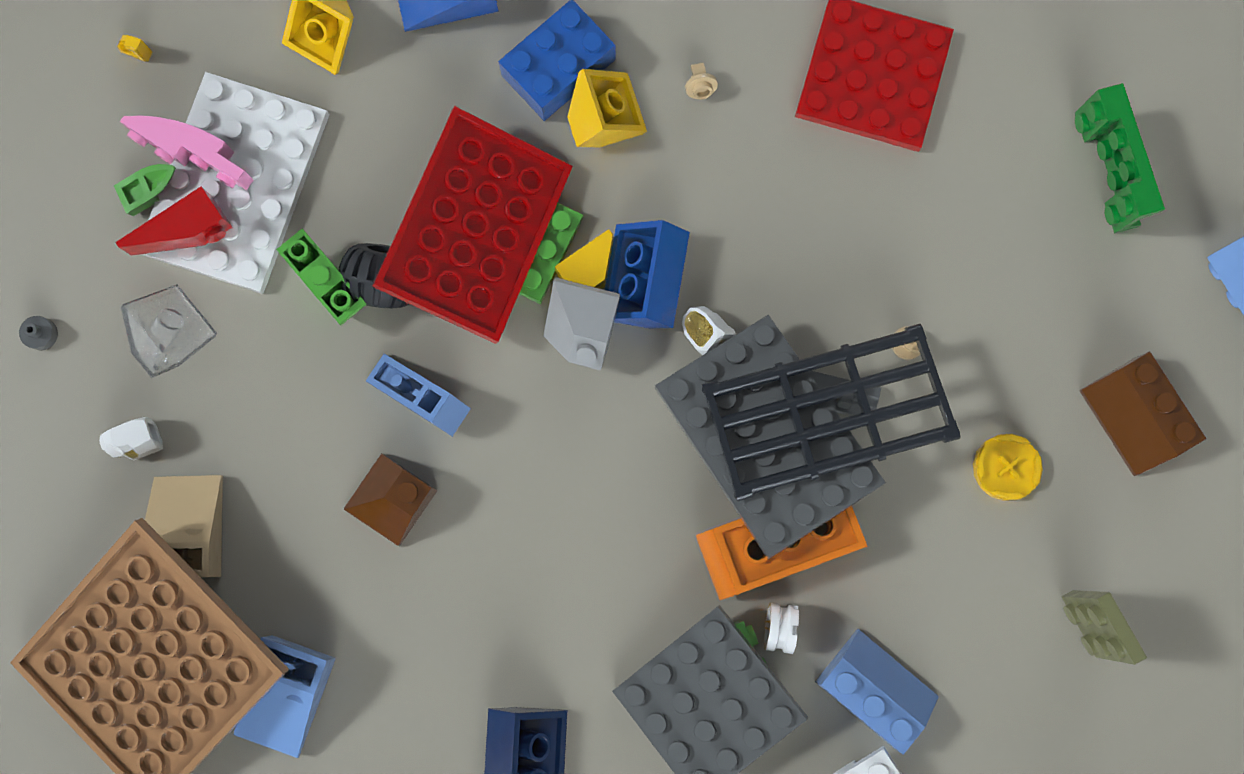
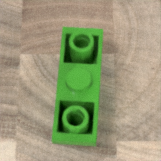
(320, 276)

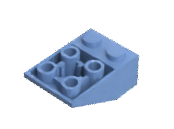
(288, 708)

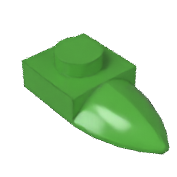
(143, 187)

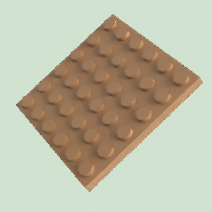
(148, 660)

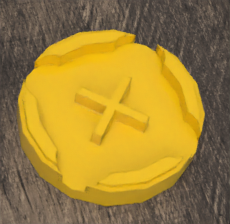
(1007, 467)

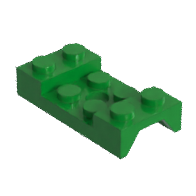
(1111, 122)

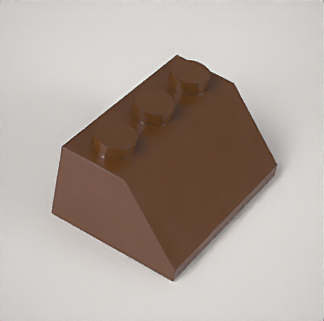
(1142, 414)

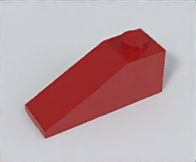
(184, 224)

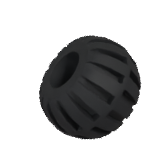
(360, 269)

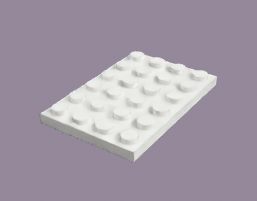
(275, 146)

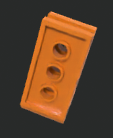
(736, 572)

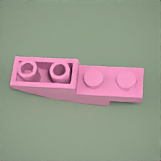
(187, 143)

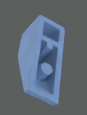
(418, 394)

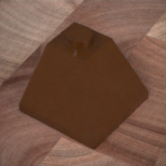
(390, 499)

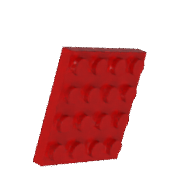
(874, 73)

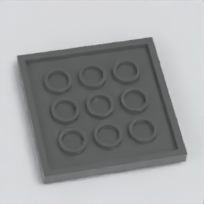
(710, 700)

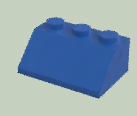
(647, 272)

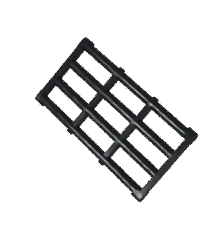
(856, 386)

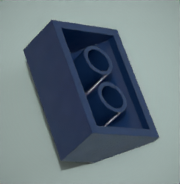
(525, 741)

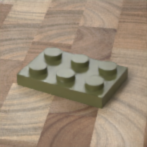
(1102, 626)

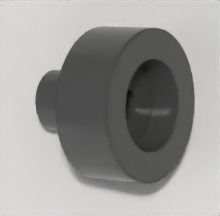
(38, 333)

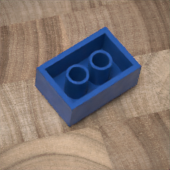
(549, 59)

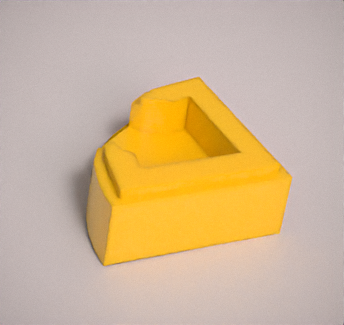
(134, 47)

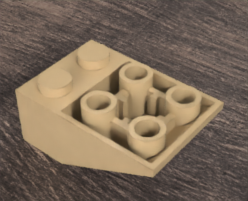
(189, 518)

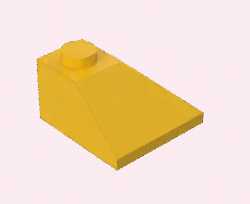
(319, 31)
(604, 109)

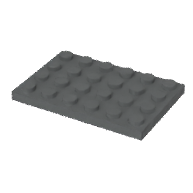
(788, 511)

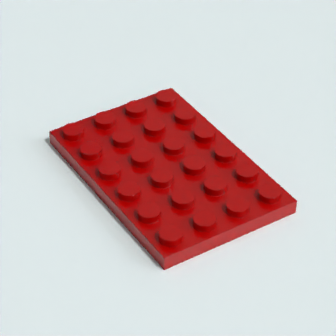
(473, 226)

